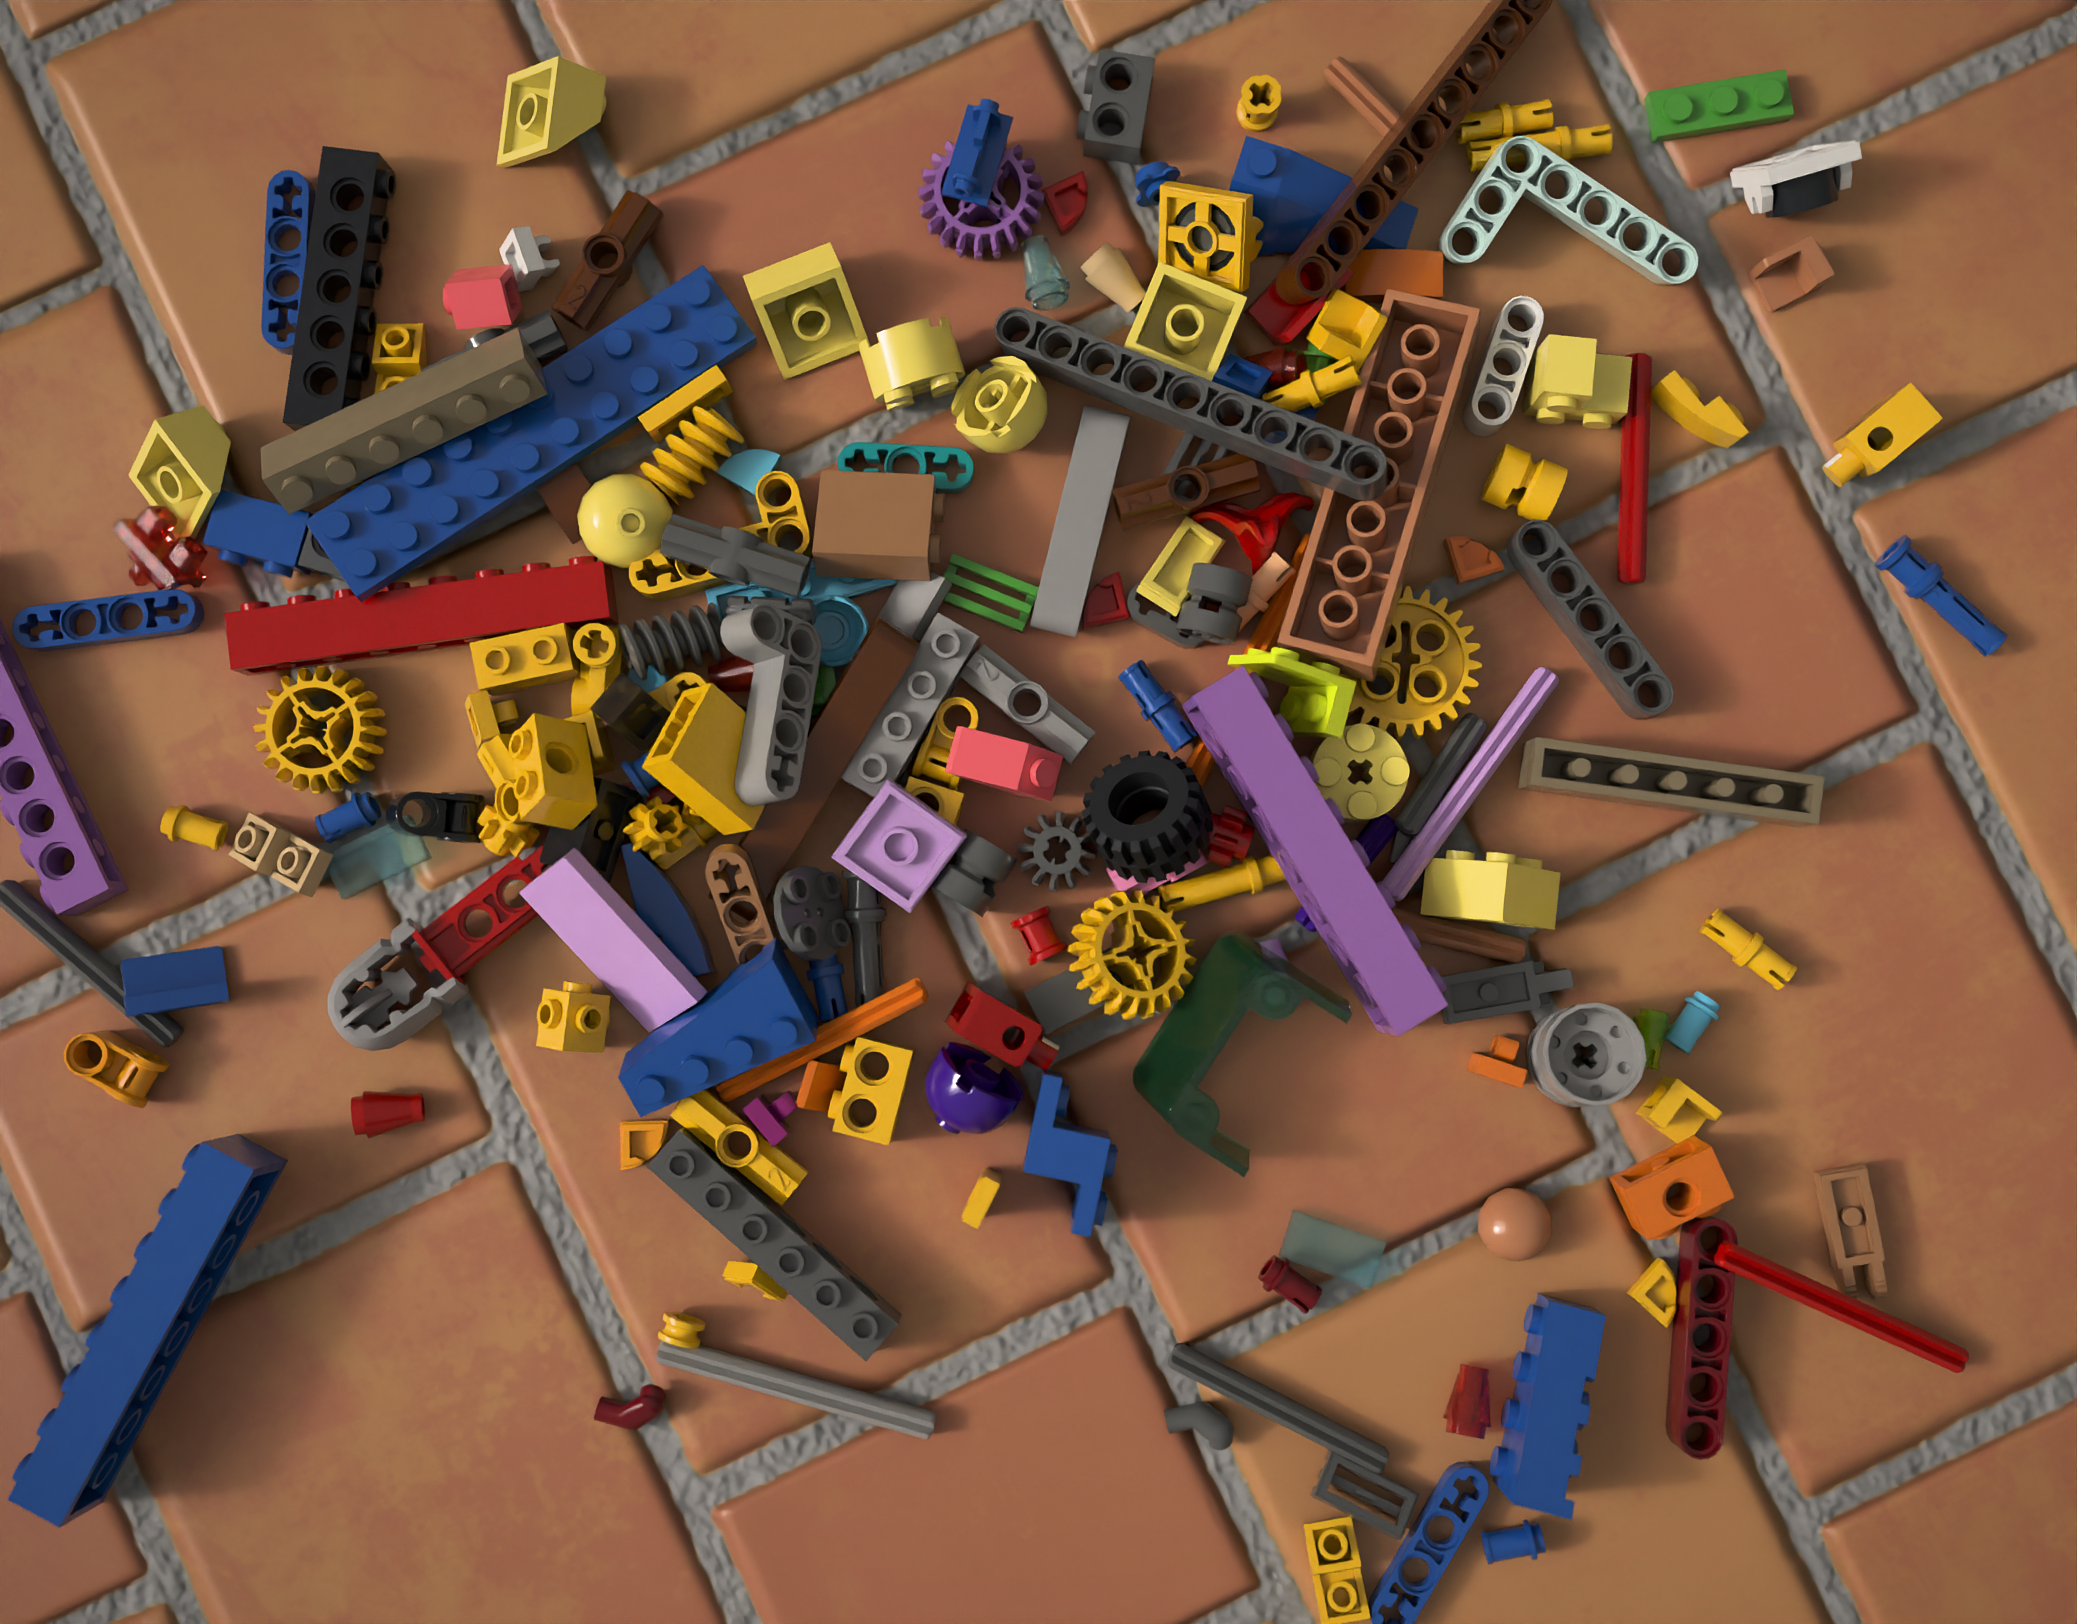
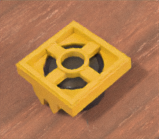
(1208, 233)

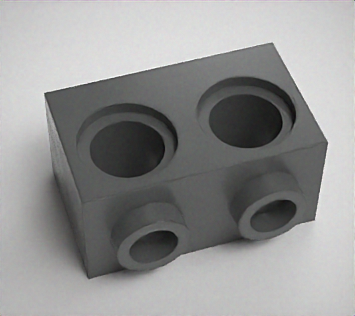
(1123, 107)

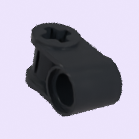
(445, 816)

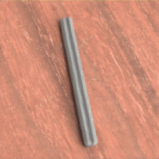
(799, 1388)

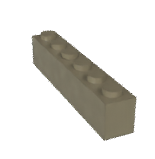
(402, 421)
(1671, 782)

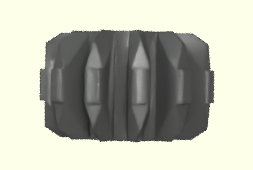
(1042, 846)

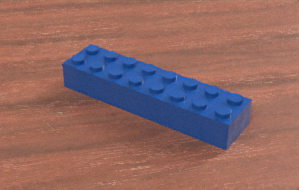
(146, 1328)

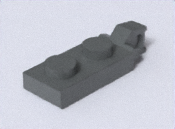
(1501, 990)

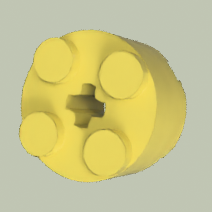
(912, 362)
(1383, 765)

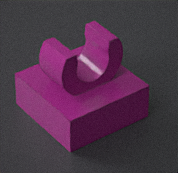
(770, 1117)

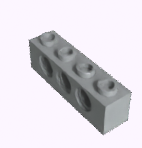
(912, 706)

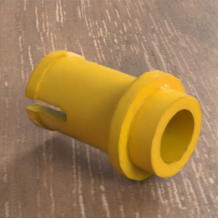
(192, 827)

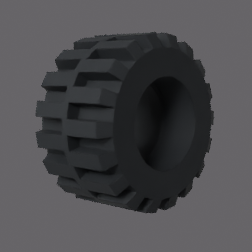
(1161, 843)

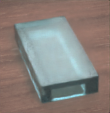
(375, 859)
(1332, 1249)

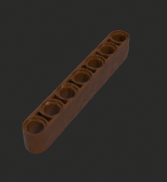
(828, 750)

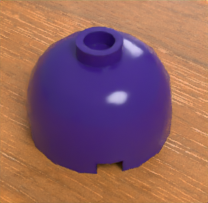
(968, 1093)

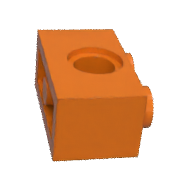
(1645, 1186)

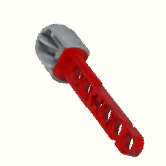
(446, 947)

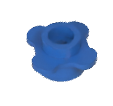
(1149, 181)

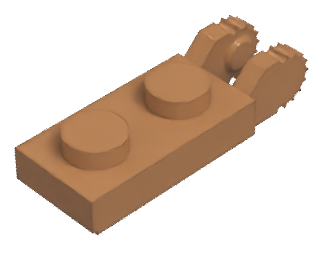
(1851, 1228)

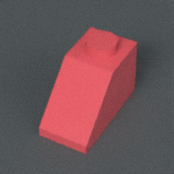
(1004, 764)

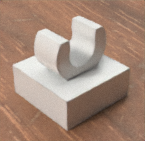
(524, 254)

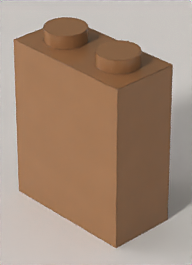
(877, 525)

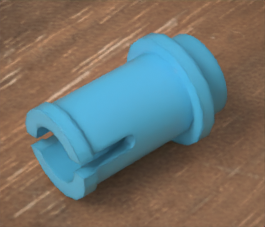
(1692, 1021)

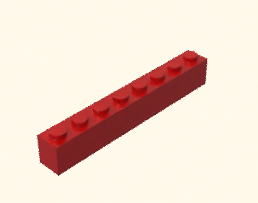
(419, 617)

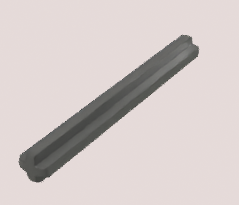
(81, 959)
(1278, 1408)

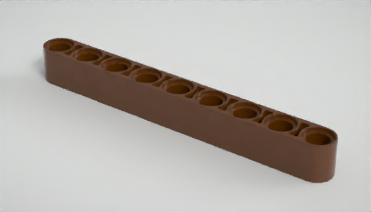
(1400, 153)

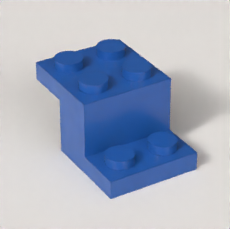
(1070, 1153)

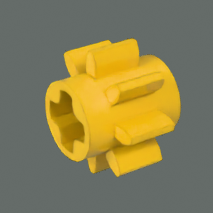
(504, 837)
(646, 837)

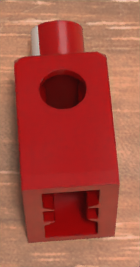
(985, 1018)

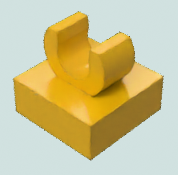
(488, 718)

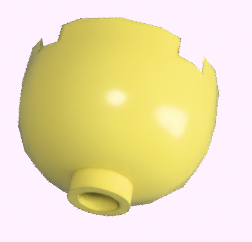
(1001, 406)
(623, 519)

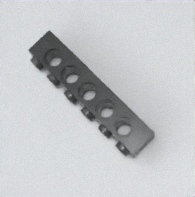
(776, 1243)

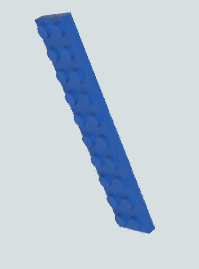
(590, 399)

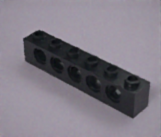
(341, 178)

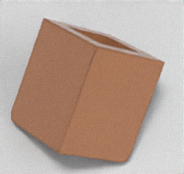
(1791, 273)

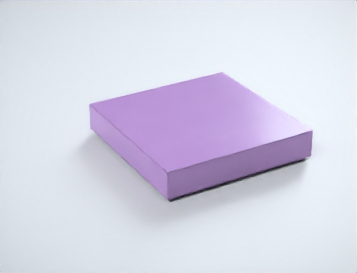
(899, 845)

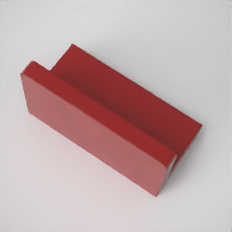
(1283, 321)

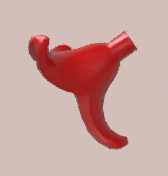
(1256, 528)

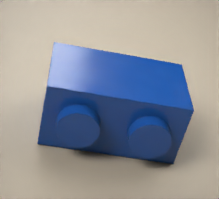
(257, 531)

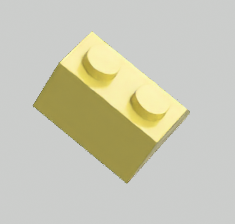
(806, 310)

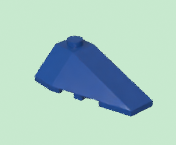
(1295, 194)

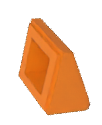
(819, 1085)

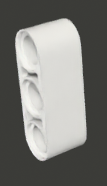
(1513, 347)

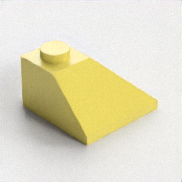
(548, 109)
(183, 466)

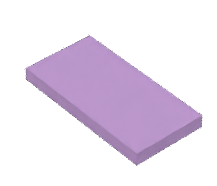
(612, 941)

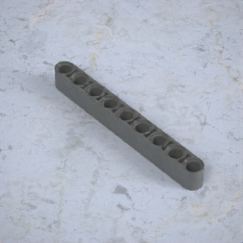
(1203, 419)

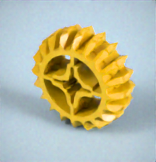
(287, 747)
(1128, 918)

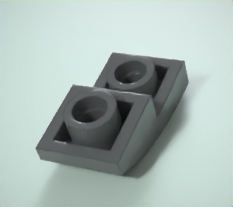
(1060, 1002)

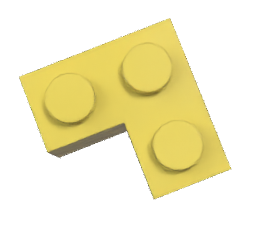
(1576, 383)
(1492, 891)

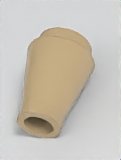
(1113, 276)

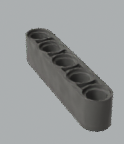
(1611, 629)

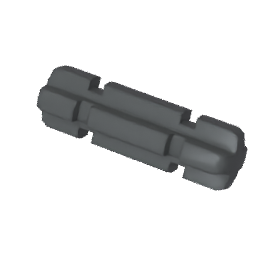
(799, 607)

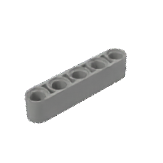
(1080, 521)

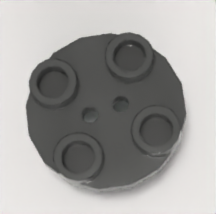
(810, 913)

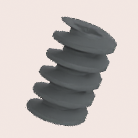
(672, 640)

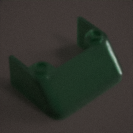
(1226, 984)

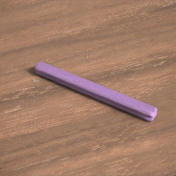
(1470, 782)

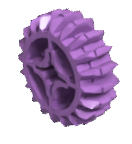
(1007, 221)

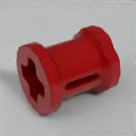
(1039, 935)

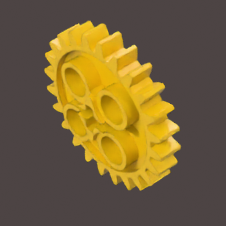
(1445, 667)

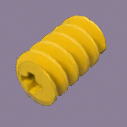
(691, 453)

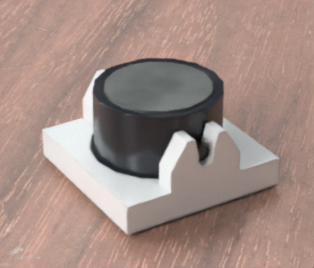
(1797, 178)

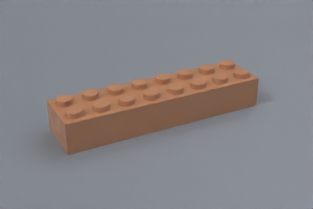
(1365, 547)

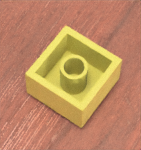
(1186, 321)

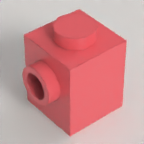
(482, 297)

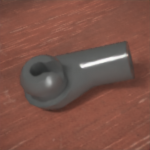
(1205, 1420)

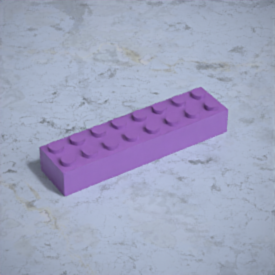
(1315, 852)

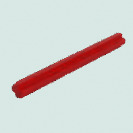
(1841, 1306)

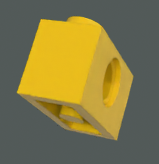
(525, 659)
(553, 772)

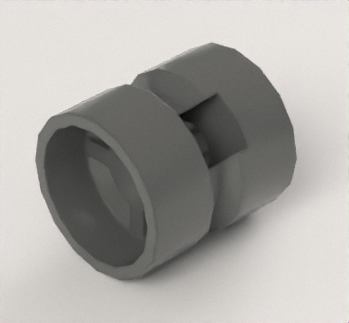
(1217, 587)
(974, 873)

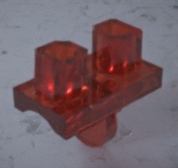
(156, 555)

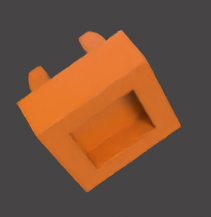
(1499, 1062)

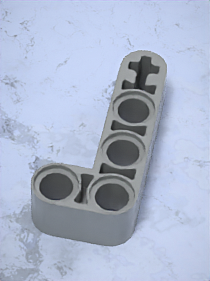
(779, 700)

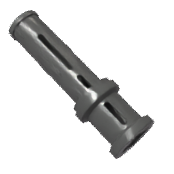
(865, 918)

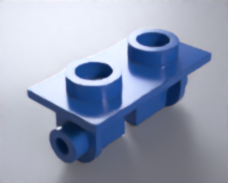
(977, 153)

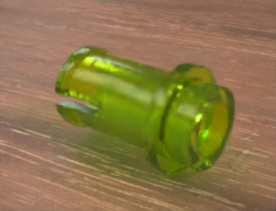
(1652, 1026)

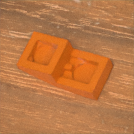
(1395, 269)

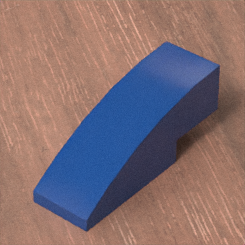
(667, 912)

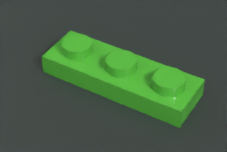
(1719, 106)

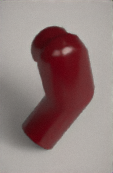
(634, 1413)

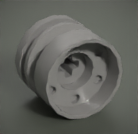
(1612, 1059)

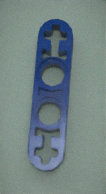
(279, 262)
(108, 620)
(1419, 1545)

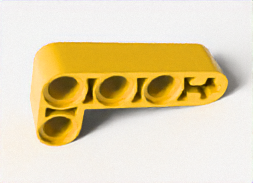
(774, 524)

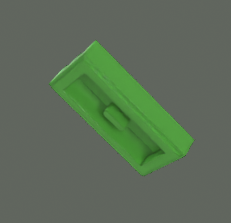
(957, 562)

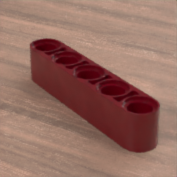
(1710, 1357)

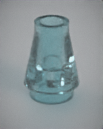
(1043, 276)

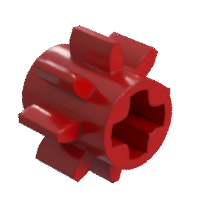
(1229, 836)

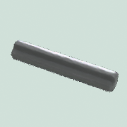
(1440, 774)

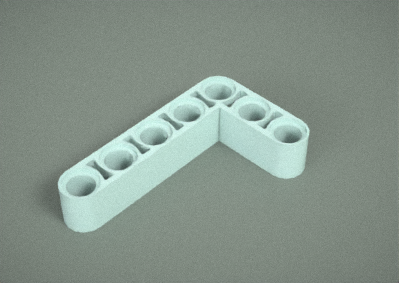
(1567, 209)

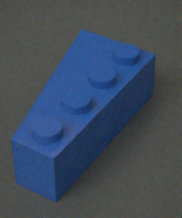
(732, 1029)
(1548, 1405)

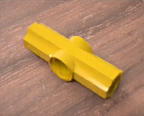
(764, 1165)

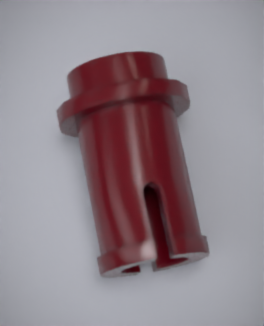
(1289, 1284)

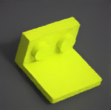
(1316, 696)

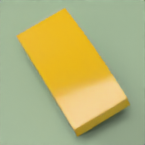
(398, 353)
(1716, 422)
(1336, 1571)

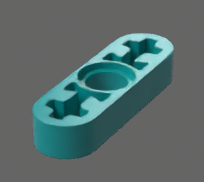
(919, 452)

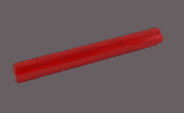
(1635, 474)

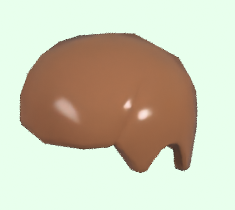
(1515, 1224)

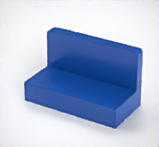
(174, 981)

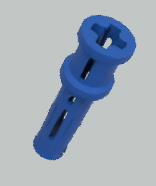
(1926, 582)

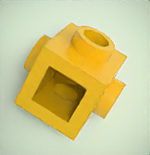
(573, 1018)

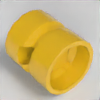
(1524, 484)

